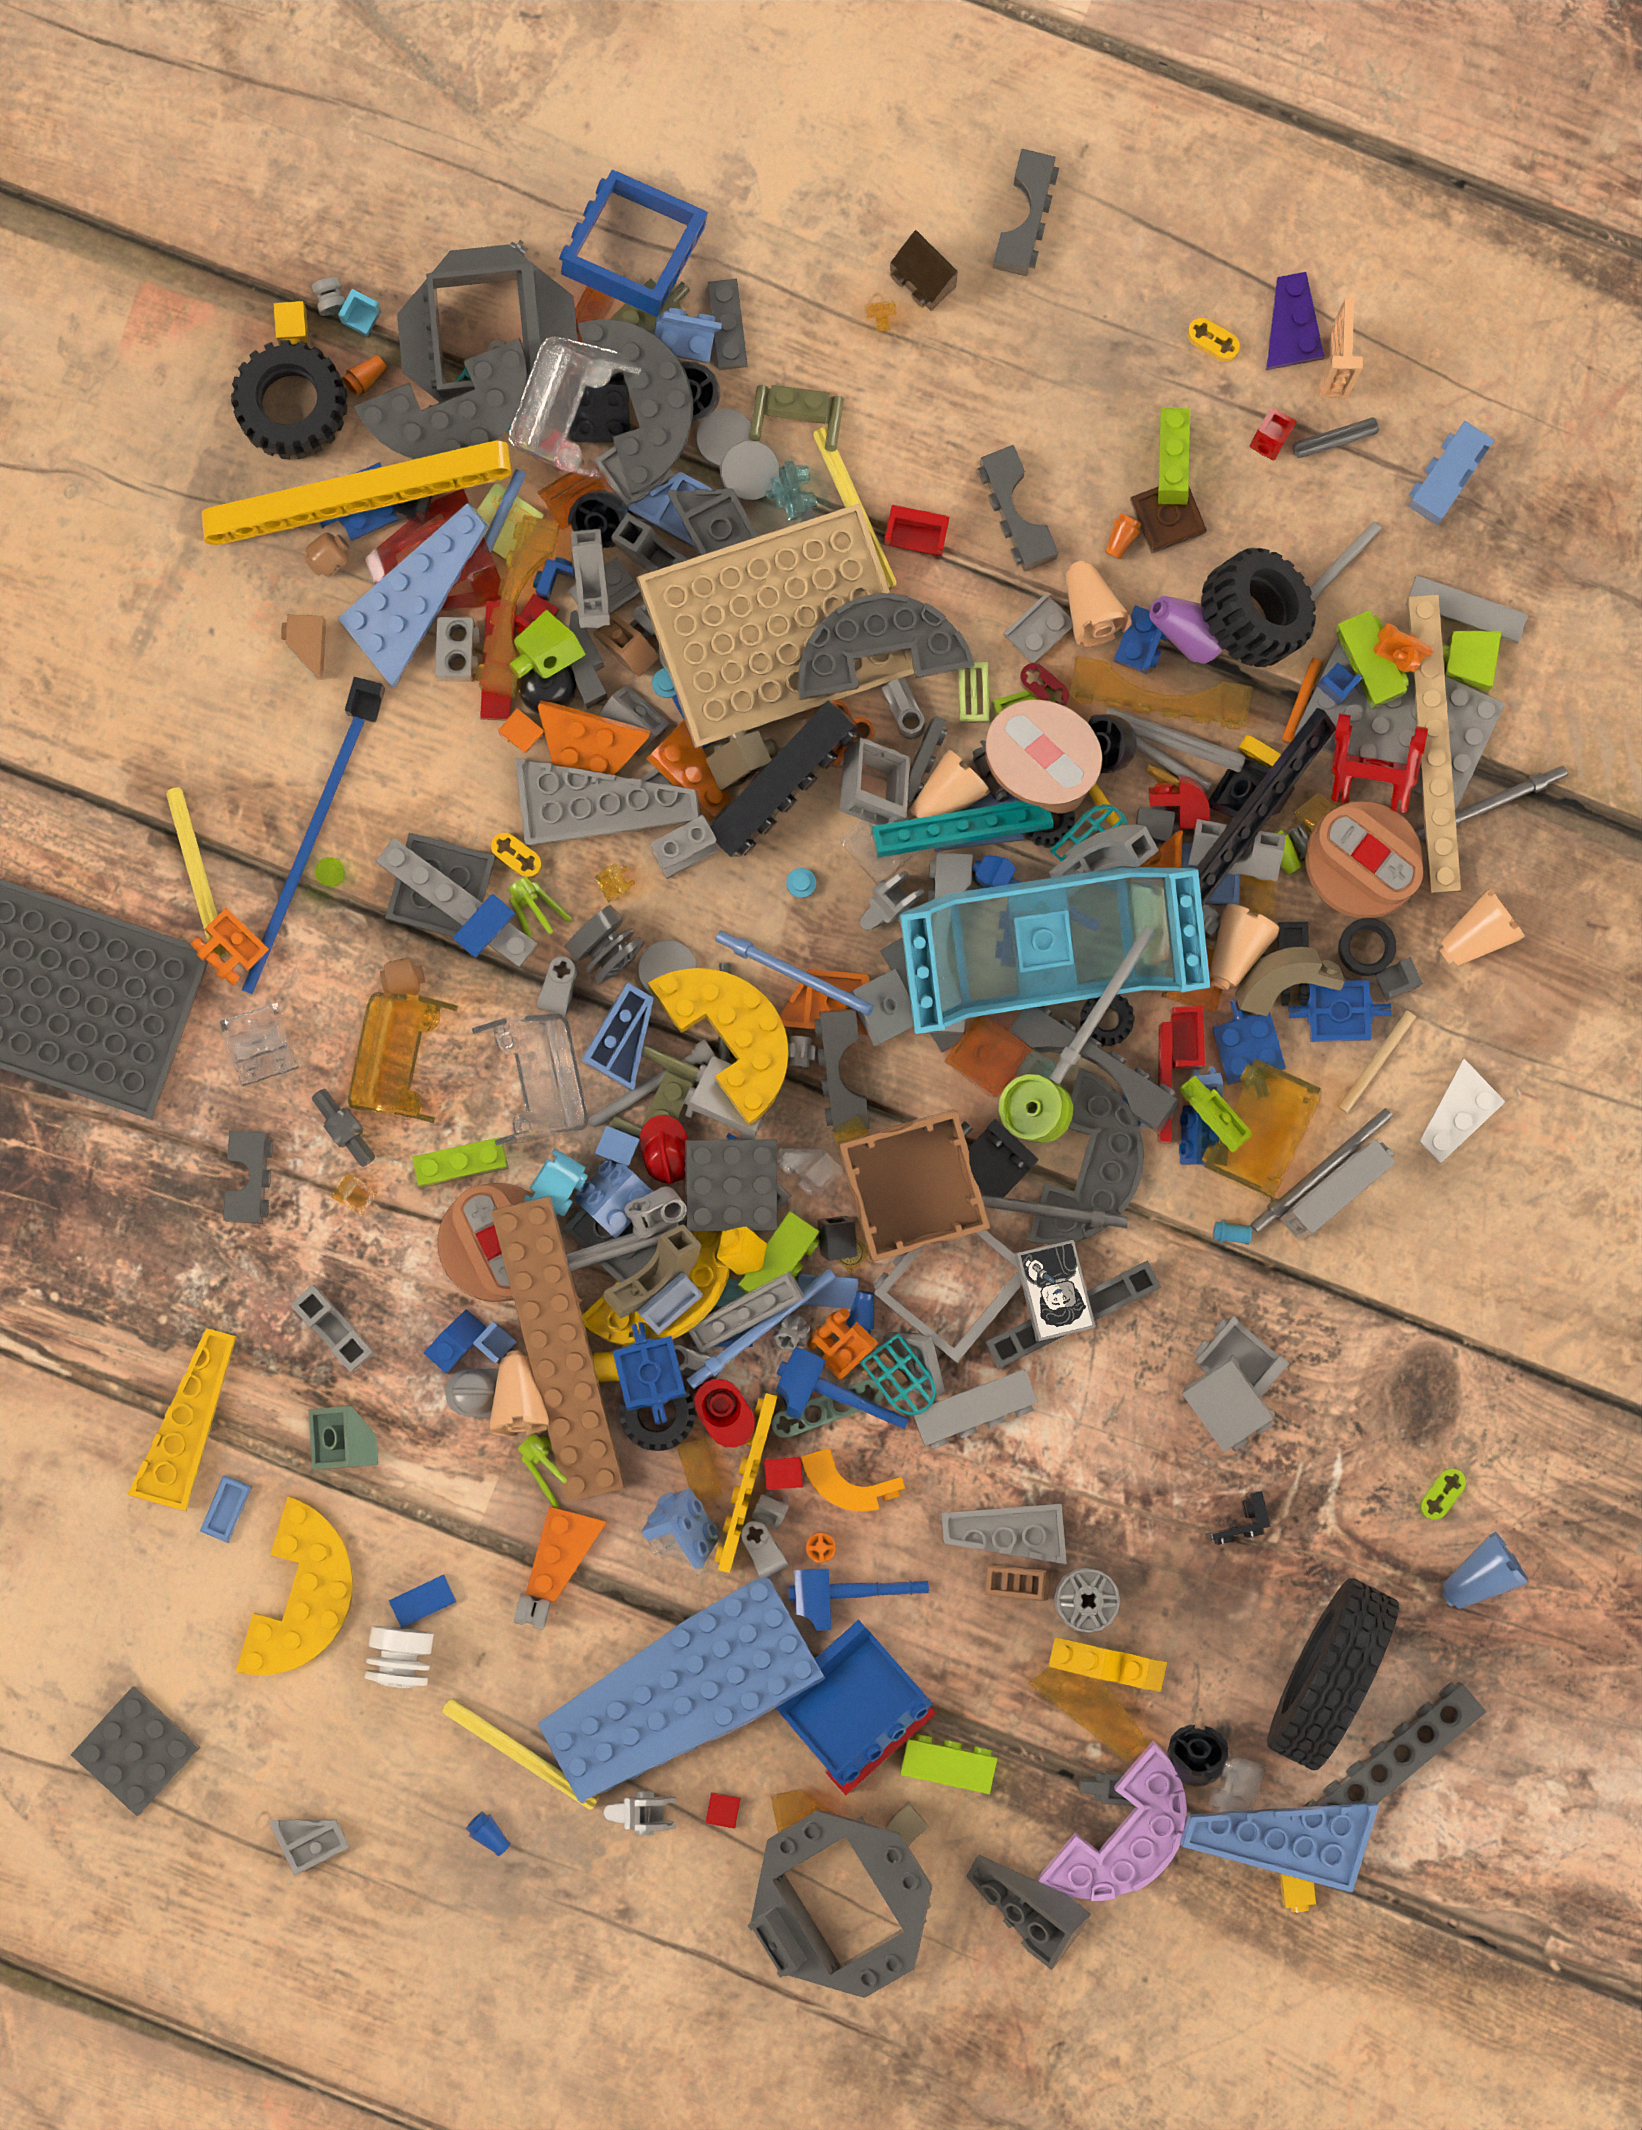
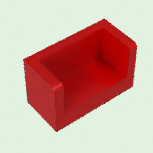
(916, 530)
(1188, 1037)
(783, 1473)

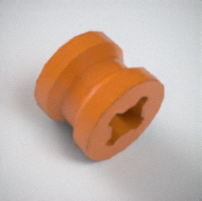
(823, 1549)

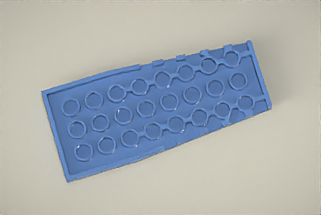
(683, 1691)

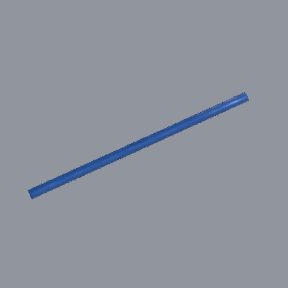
(305, 850)

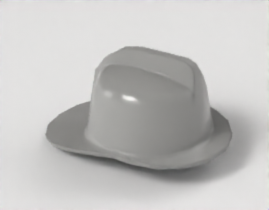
(472, 1392)

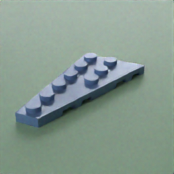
(1301, 1842)

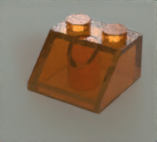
(987, 1055)

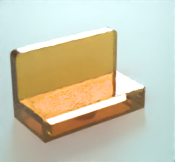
(592, 306)
(564, 492)

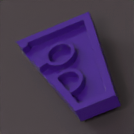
(1294, 324)

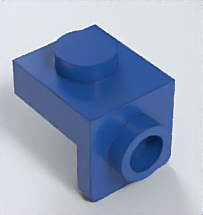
(545, 579)

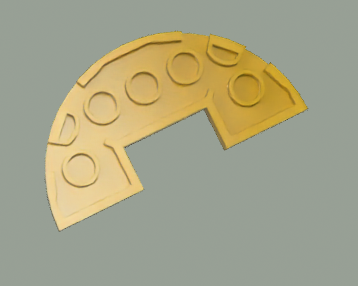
(744, 1023)
(707, 1275)
(317, 1597)

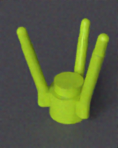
(524, 894)
(535, 1451)

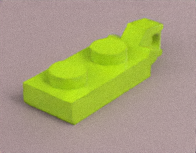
(1216, 1113)

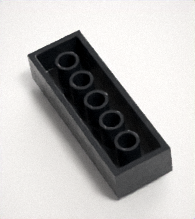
(783, 778)

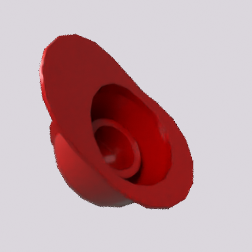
(664, 1148)
(724, 1413)

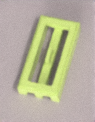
(974, 718)

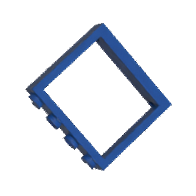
(616, 285)

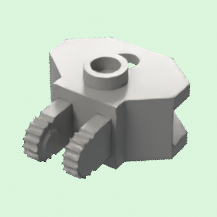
(889, 902)
(641, 1813)

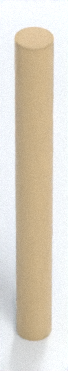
(1376, 1062)

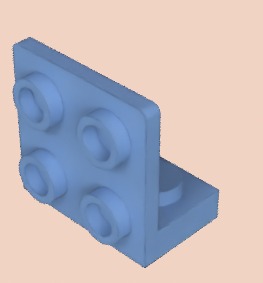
(685, 335)

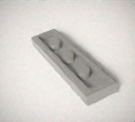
(1472, 610)
(746, 1311)

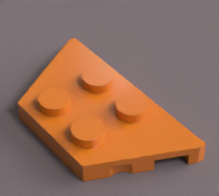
(588, 740)
(807, 1002)

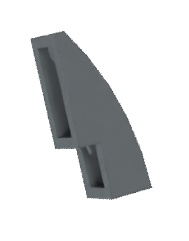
(586, 667)

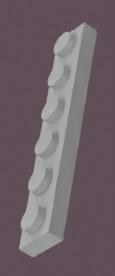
(450, 898)

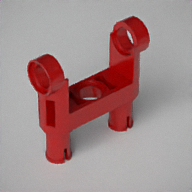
(1348, 766)

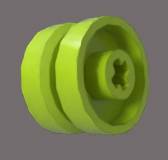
(1020, 1102)

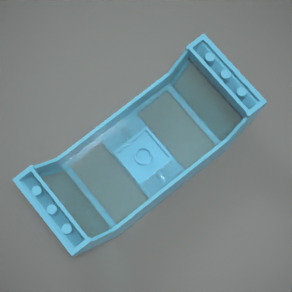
(1052, 942)

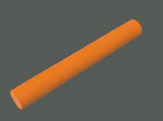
(1302, 699)

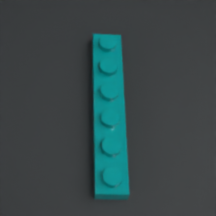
(959, 828)

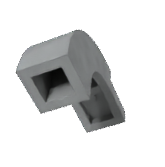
(590, 578)
(1108, 849)

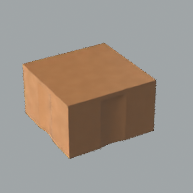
(913, 1185)

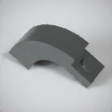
(644, 546)

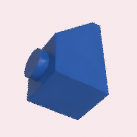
(455, 1341)

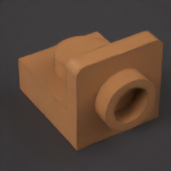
(872, 1364)

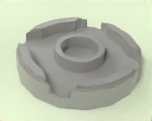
(720, 432)
(749, 469)
(662, 959)

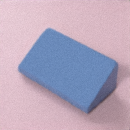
(837, 1294)

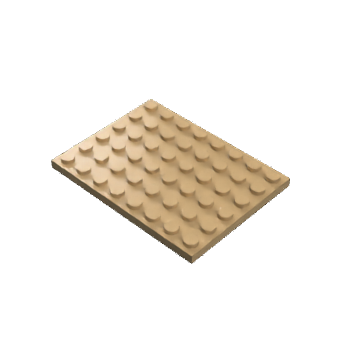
(744, 614)

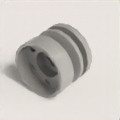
(1069, 1600)

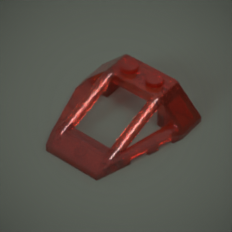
(478, 569)

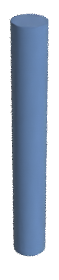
(504, 508)

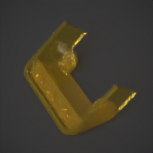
(389, 1054)

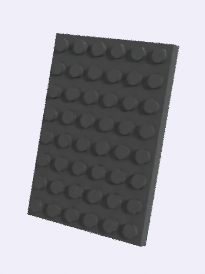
(91, 999)

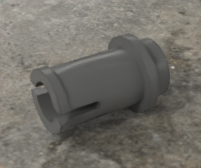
(1300, 839)

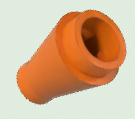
(362, 376)
(1122, 535)

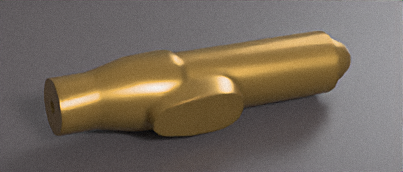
(1162, 775)

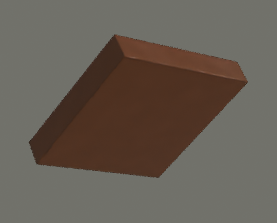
(1166, 523)

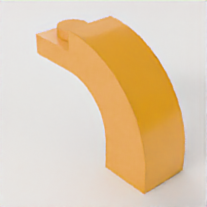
(830, 1485)

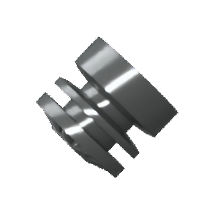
(604, 944)

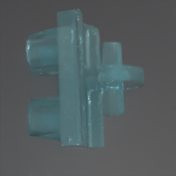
(787, 490)

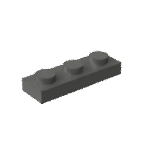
(727, 310)
(923, 759)

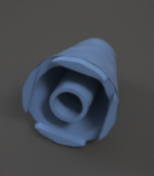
(1484, 1574)

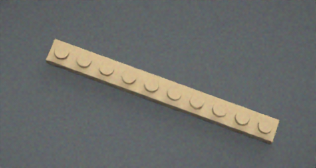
(1436, 760)

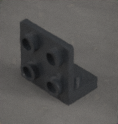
(602, 412)
(999, 1160)
(1253, 1508)

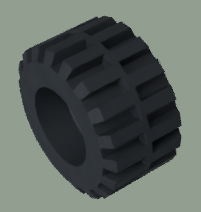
(663, 1439)

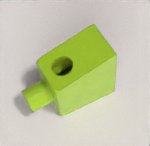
(545, 647)
(1472, 658)

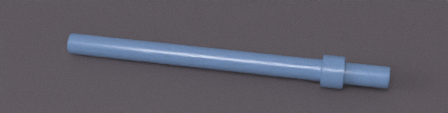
(746, 949)
(714, 1365)

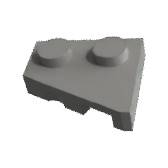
(925, 1351)

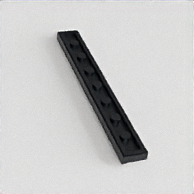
(1263, 801)

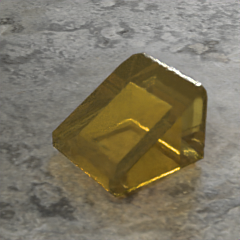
(354, 1194)

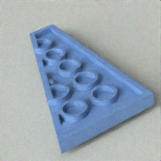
(405, 602)

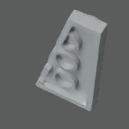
(1016, 1531)

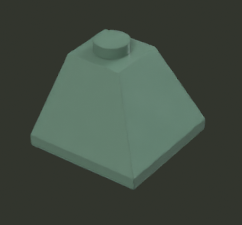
(341, 1439)

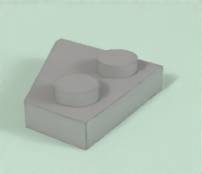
(309, 1841)

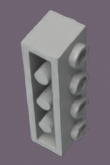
(975, 1407)

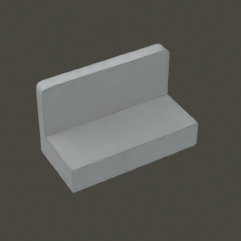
(632, 709)

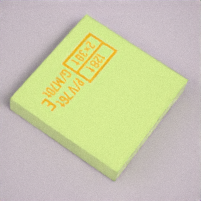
(488, 510)

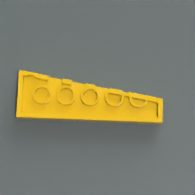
(178, 1447)
(742, 1494)

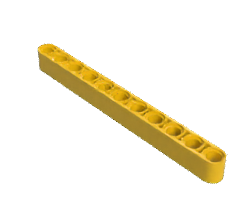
(356, 493)

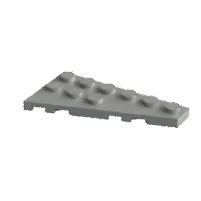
(582, 804)

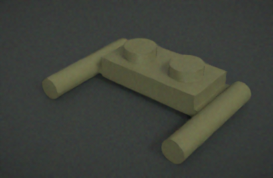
(797, 405)
(670, 1094)

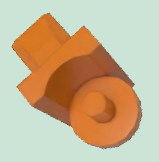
(1401, 648)

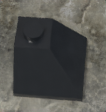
(1238, 786)

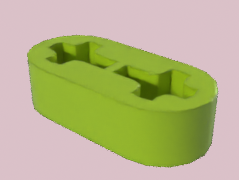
(1437, 1489)

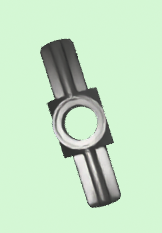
(343, 1127)

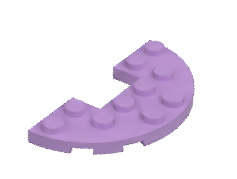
(1138, 1847)

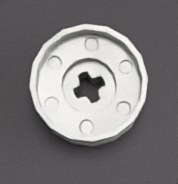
(399, 1656)

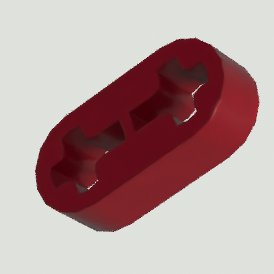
(1047, 679)

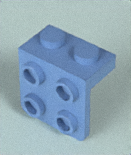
(608, 1195)
(687, 1521)

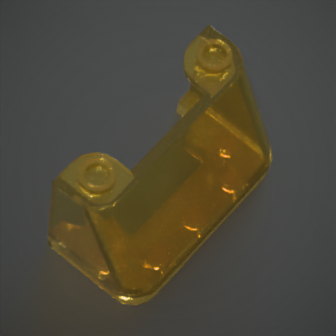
(1278, 1114)

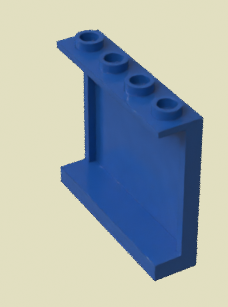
(857, 1706)

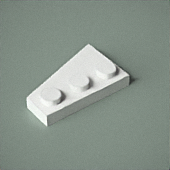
(1461, 1111)

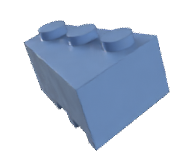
(1450, 472)
(620, 1038)

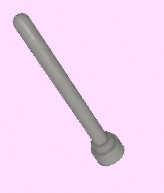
(700, 1055)

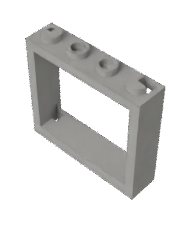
(1338, 1189)
(903, 1260)

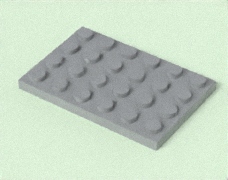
(1388, 729)

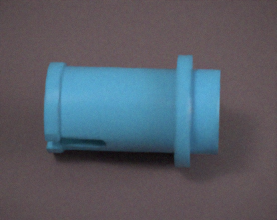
(1232, 1232)

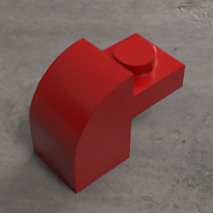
(1188, 796)

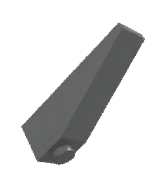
(1039, 1913)

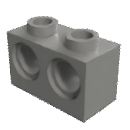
(449, 649)

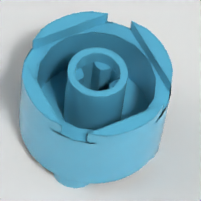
(558, 1181)

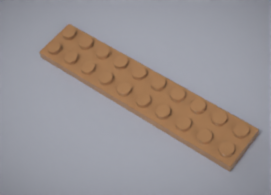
(558, 1348)

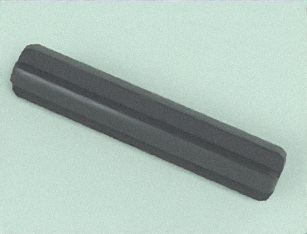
(1336, 437)

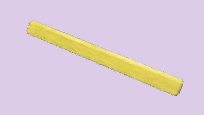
(849, 495)
(193, 860)
(512, 1749)

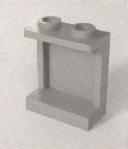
(684, 846)
(713, 1102)
(1256, 1360)
(1228, 1405)

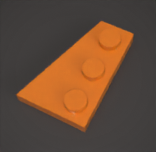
(688, 768)
(560, 1551)

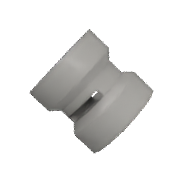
(328, 295)
(525, 1610)

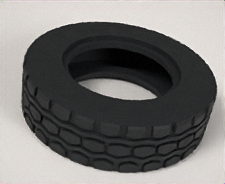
(1333, 1674)

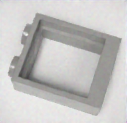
(866, 805)

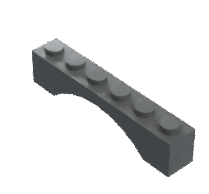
(1146, 1100)
(1103, 1300)

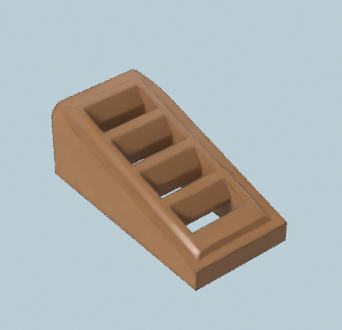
(1043, 1587)

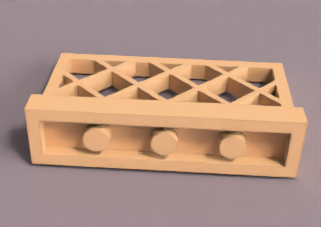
(1343, 367)

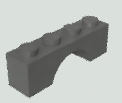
(1016, 247)
(1031, 542)
(839, 1031)

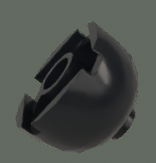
(704, 389)
(598, 511)
(558, 688)
(1116, 741)
(1198, 1755)

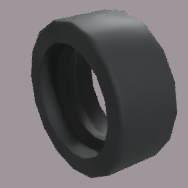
(1367, 924)

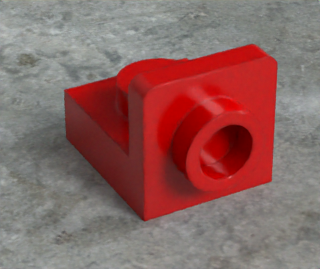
(1272, 433)
(532, 611)

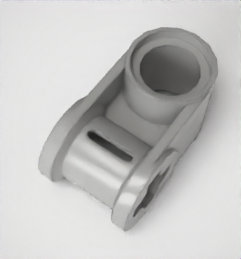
(558, 992)
(654, 1211)
(765, 1553)

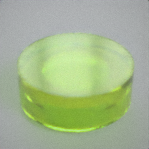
(329, 872)

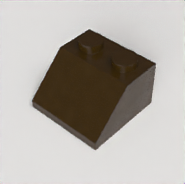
(923, 271)

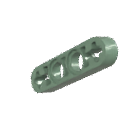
(828, 1412)

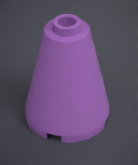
(1185, 627)

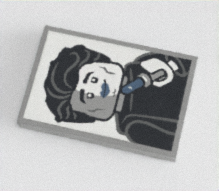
(1055, 1290)

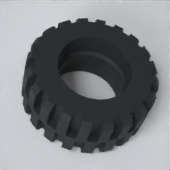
(278, 363)
(1238, 622)

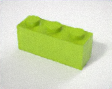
(1174, 456)
(1381, 677)
(459, 1163)
(783, 1252)
(949, 1764)

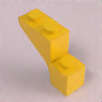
(1107, 1664)

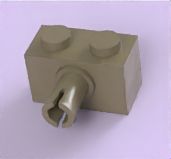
(740, 758)

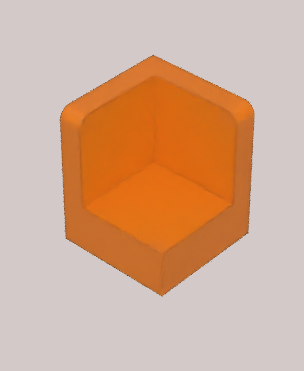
(521, 731)

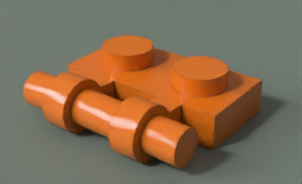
(235, 940)
(848, 1350)

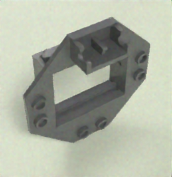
(544, 311)
(793, 1936)

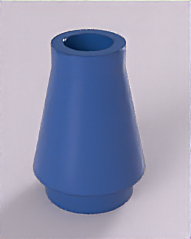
(862, 1310)
(487, 1832)

